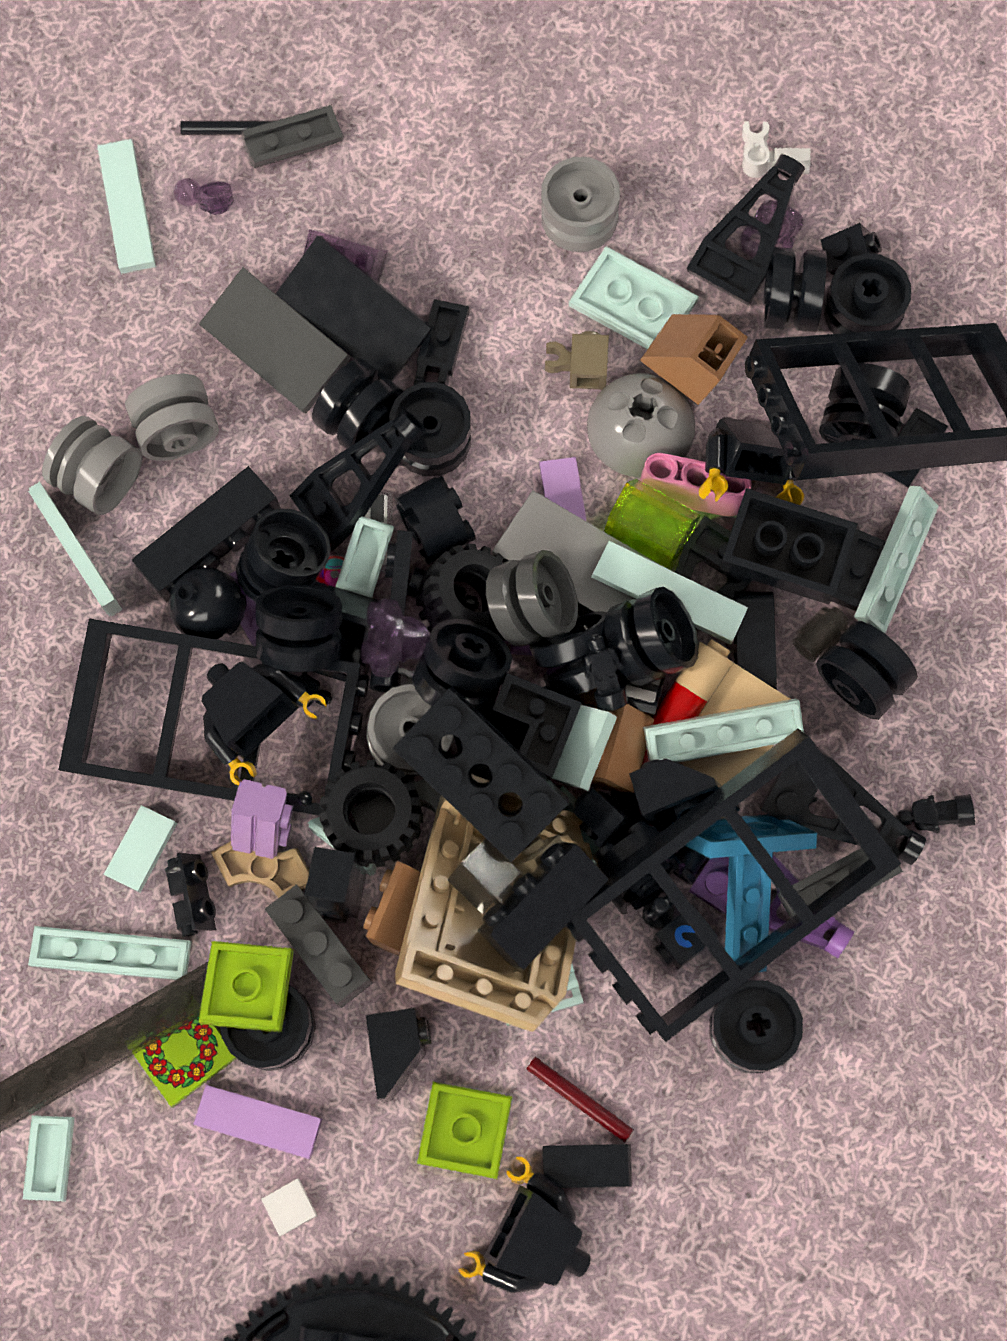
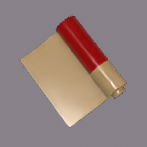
(712, 688)

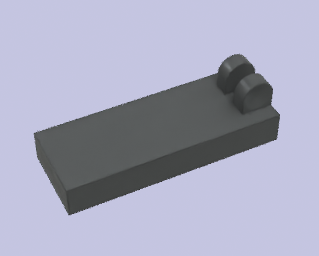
(291, 136)

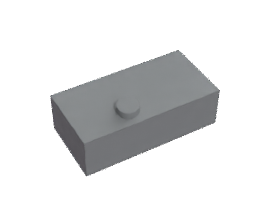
(577, 543)

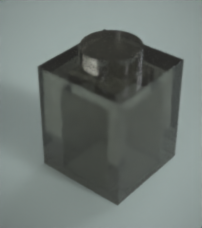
(484, 876)

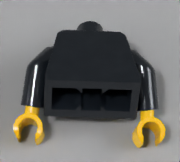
(750, 453)
(247, 708)
(533, 1239)

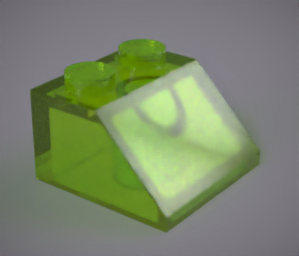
(651, 523)

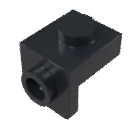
(847, 244)

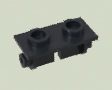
(188, 877)

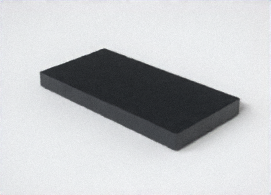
(353, 309)

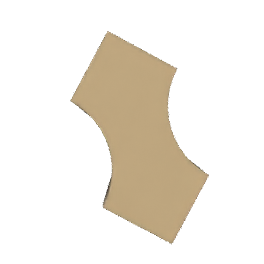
(277, 873)

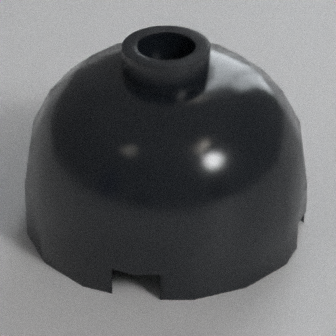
(207, 603)

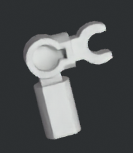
(758, 158)

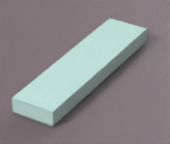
(126, 206)
(74, 549)
(897, 559)
(637, 575)
(723, 732)
(109, 953)

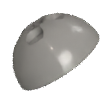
(628, 440)

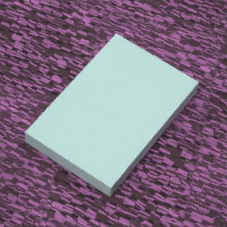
(630, 297)

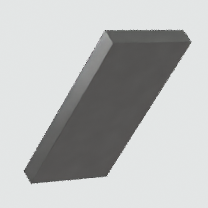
(274, 340)

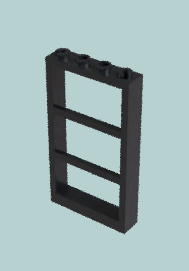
(886, 452)
(88, 692)
(721, 804)

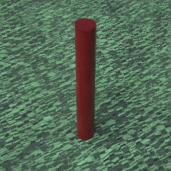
(580, 1099)

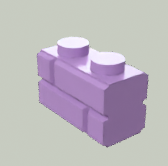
(260, 819)

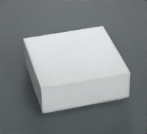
(289, 1207)

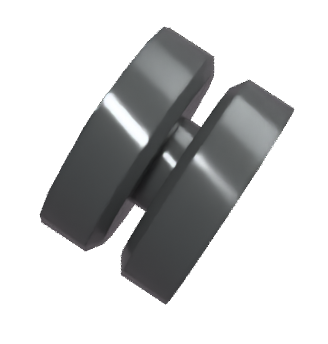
(532, 598)

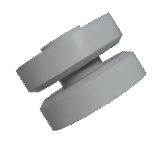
(580, 204)
(171, 416)
(387, 723)

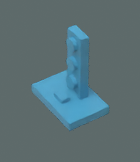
(747, 882)

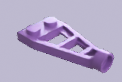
(713, 886)

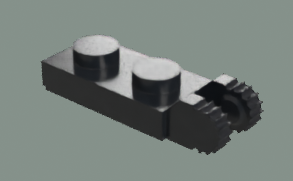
(442, 345)

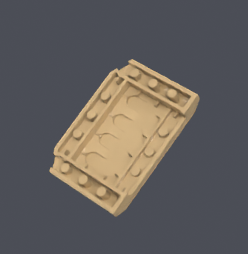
(448, 955)

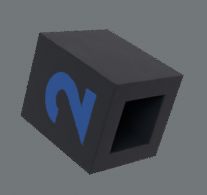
(678, 942)

